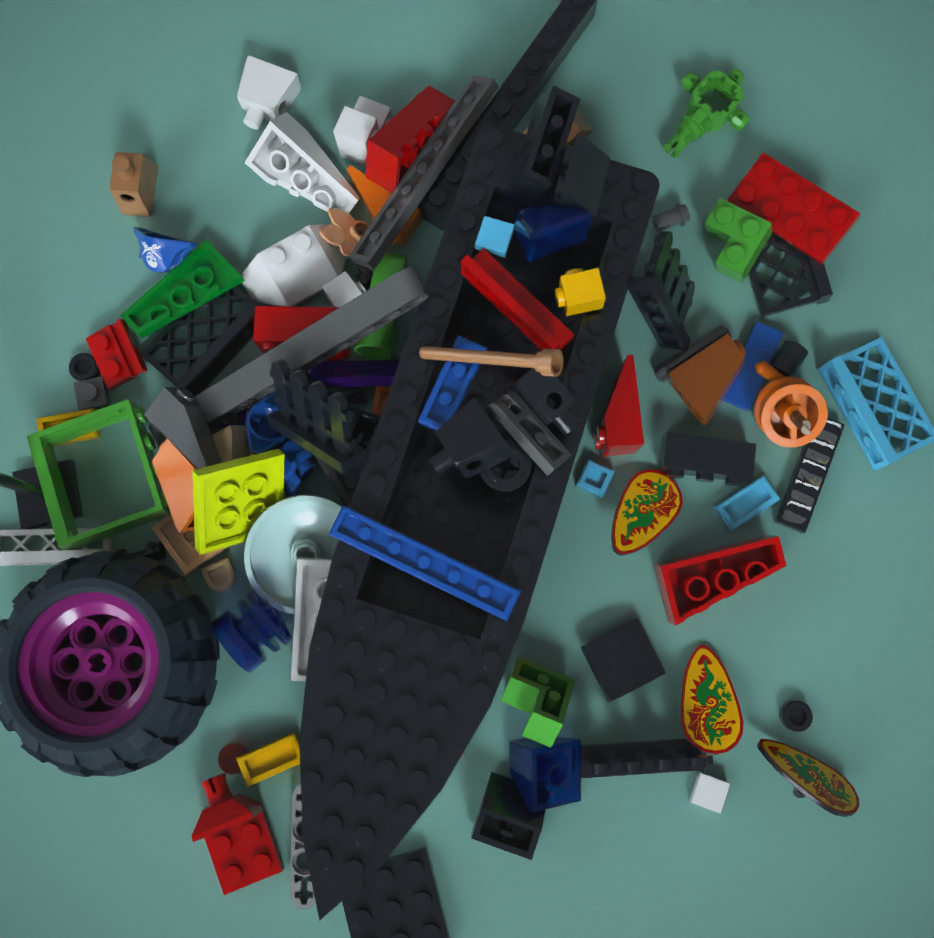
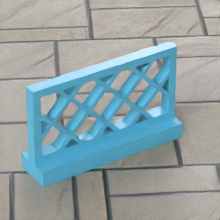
(860, 412)

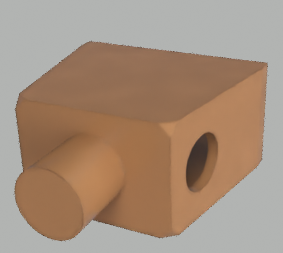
(134, 178)

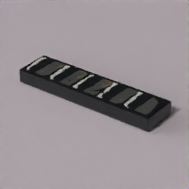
(809, 478)

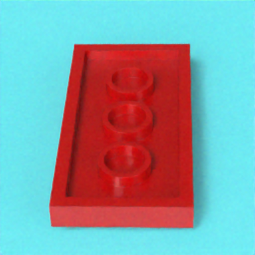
(795, 207)

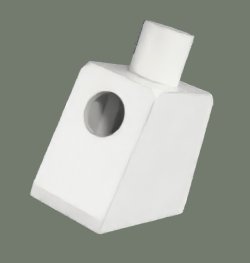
(266, 91)

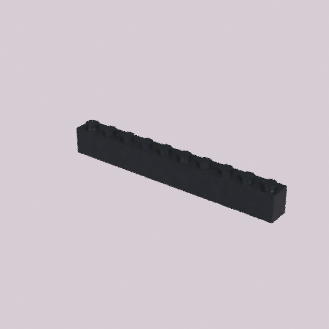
(512, 99)

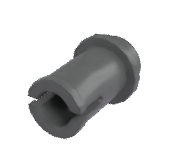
(671, 218)

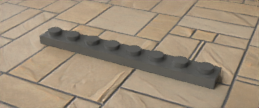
(423, 172)

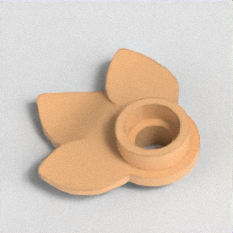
(343, 230)

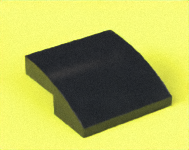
(622, 660)

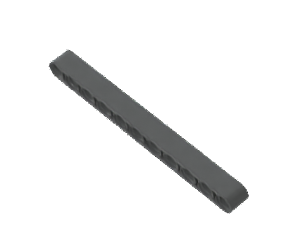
(310, 346)

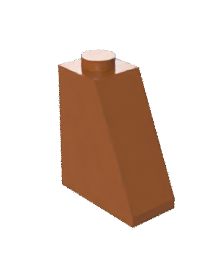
(708, 377)

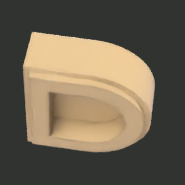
(220, 575)

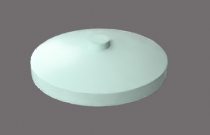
(280, 535)

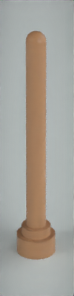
(547, 362)

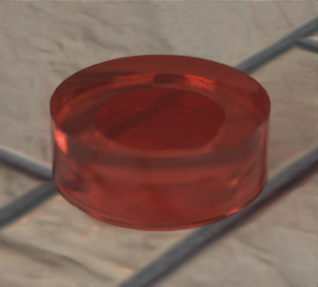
(227, 757)

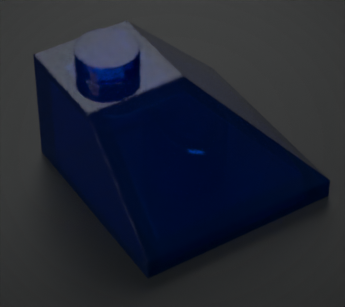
(550, 229)
(546, 774)

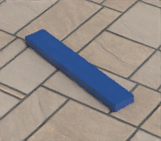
(425, 562)

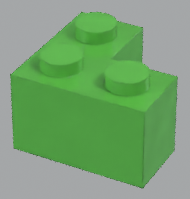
(744, 238)
(542, 695)

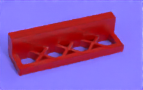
(515, 301)

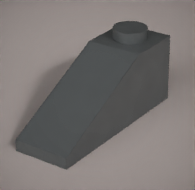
(184, 425)

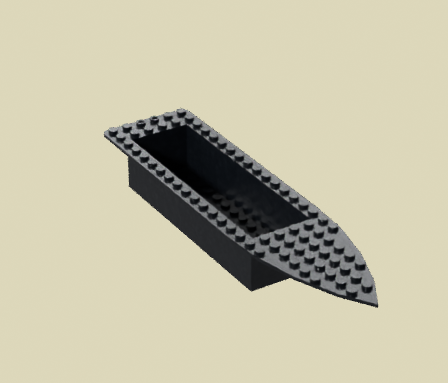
(392, 660)

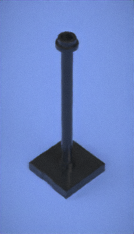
(30, 498)

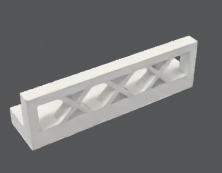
(43, 557)

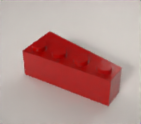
(704, 578)

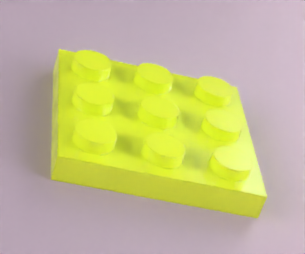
(233, 496)

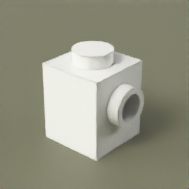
(342, 290)

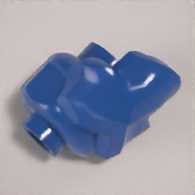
(296, 465)

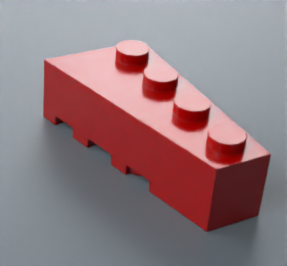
(404, 136)

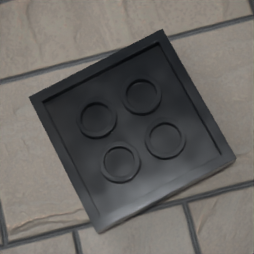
(397, 901)

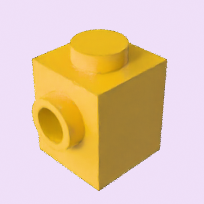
(580, 291)

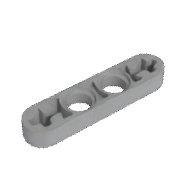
(296, 848)

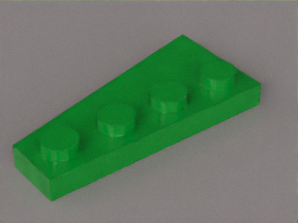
(186, 287)

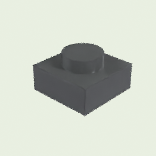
(91, 394)

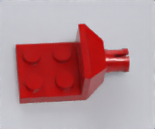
(236, 837)

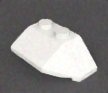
(293, 268)

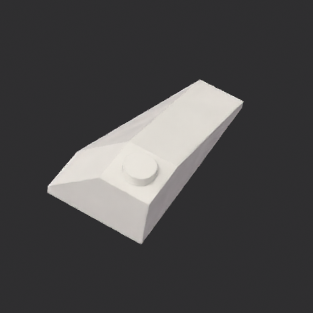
(295, 161)

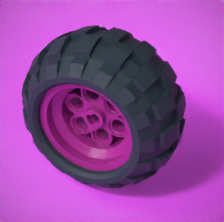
(46, 693)

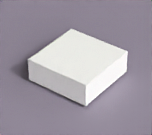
(709, 792)

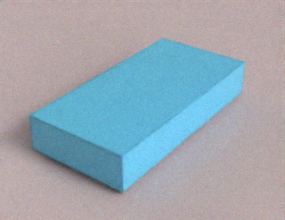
(746, 503)

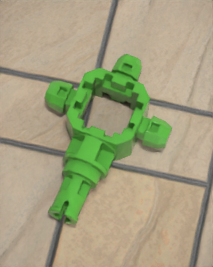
(699, 117)

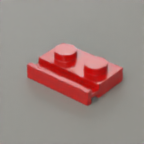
(116, 354)

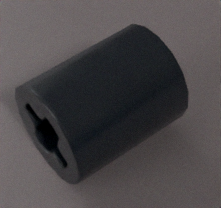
(789, 358)

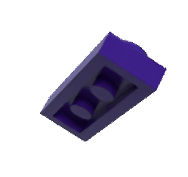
(355, 373)

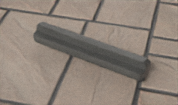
(661, 371)

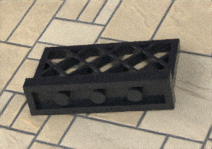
(815, 279)
(219, 348)

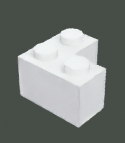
(358, 126)

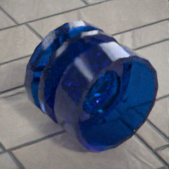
(246, 635)

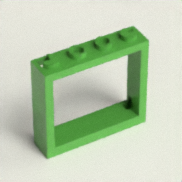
(52, 484)

